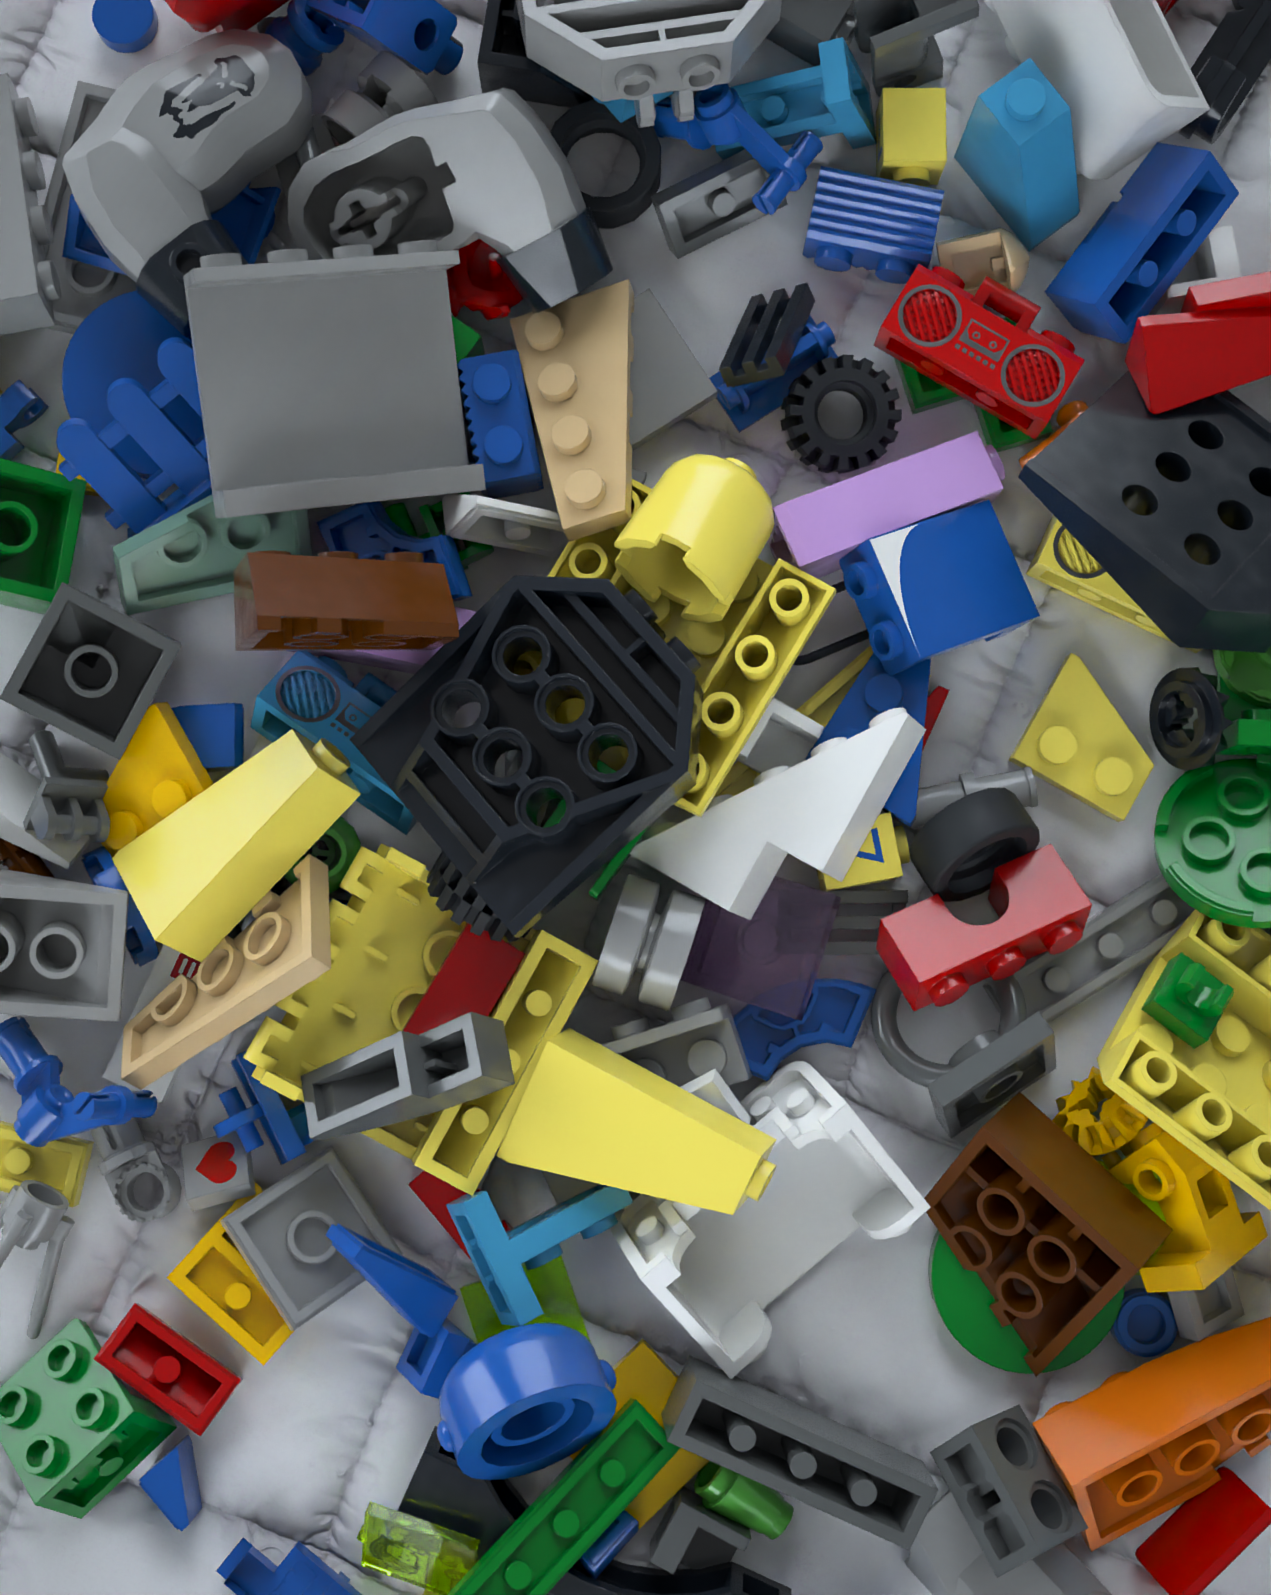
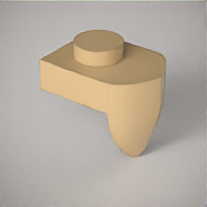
(985, 254)

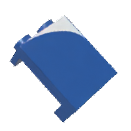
(937, 586)

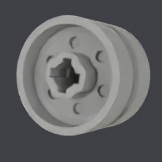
(648, 942)

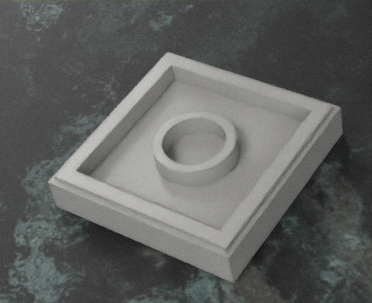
(286, 1238)

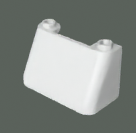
(727, 1268)

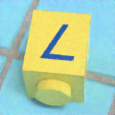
(911, 135)
(877, 859)

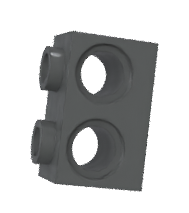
(1008, 1490)

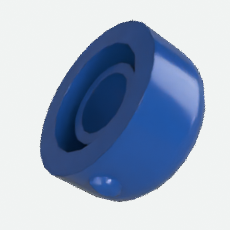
(524, 1401)

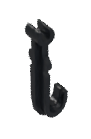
(1231, 65)

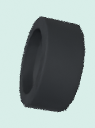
(594, 118)
(971, 839)

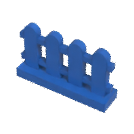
(143, 418)

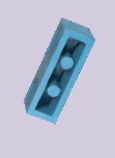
(321, 703)

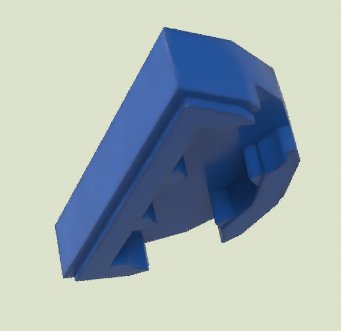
(104, 873)

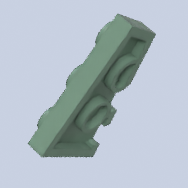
(196, 554)

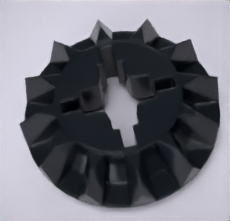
(1173, 706)

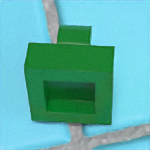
(1188, 1000)

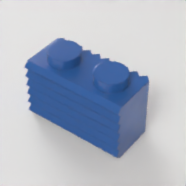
(871, 224)
(500, 423)

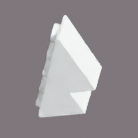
(808, 810)

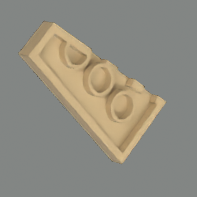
(583, 403)
(237, 980)

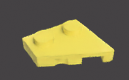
(1083, 744)

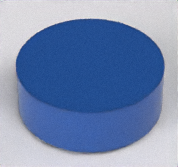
(125, 24)
(1144, 1323)

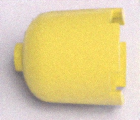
(697, 535)

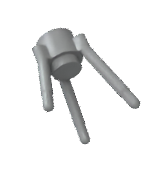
(31, 1217)

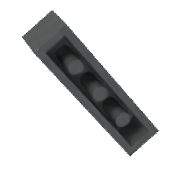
(798, 1452)

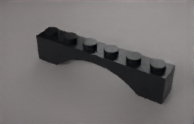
(490, 1507)

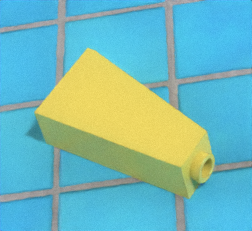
(234, 842)
(633, 1130)

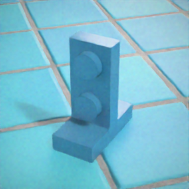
(813, 100)
(500, 1253)

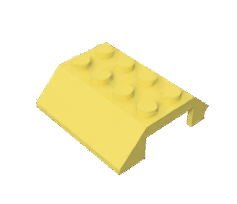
(381, 964)

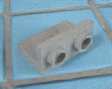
(687, 1046)

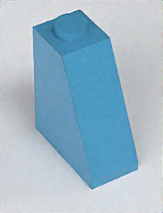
(1023, 154)

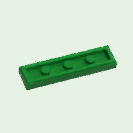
(573, 1508)

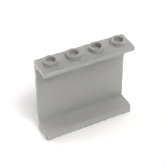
(328, 378)

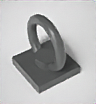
(984, 1069)

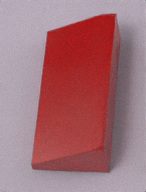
(168, 1369)
(1204, 1535)

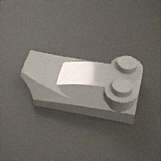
(952, 1562)

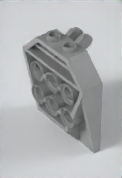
(645, 46)

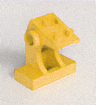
(1197, 1205)

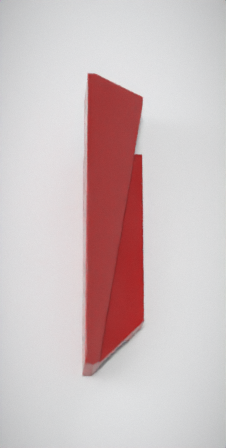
(1207, 347)

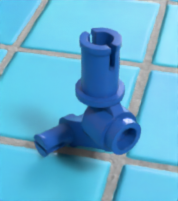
(724, 121)
(49, 1108)

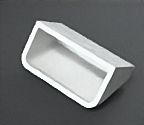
(1112, 69)

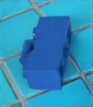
(1142, 241)

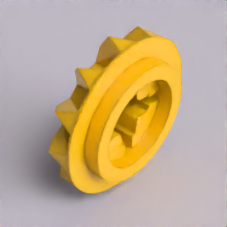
(1117, 1122)

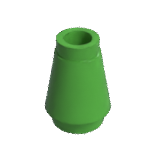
(743, 1500)

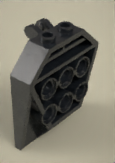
(1171, 510)
(634, 696)

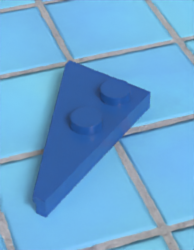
(872, 695)

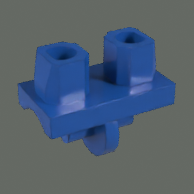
(284, 1129)

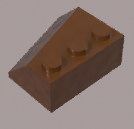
(341, 602)
(1041, 1227)

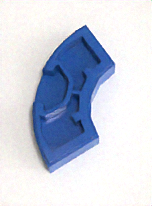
(371, 534)
(831, 1016)

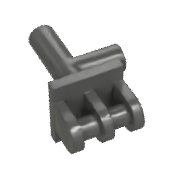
(68, 797)

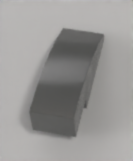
(408, 1077)

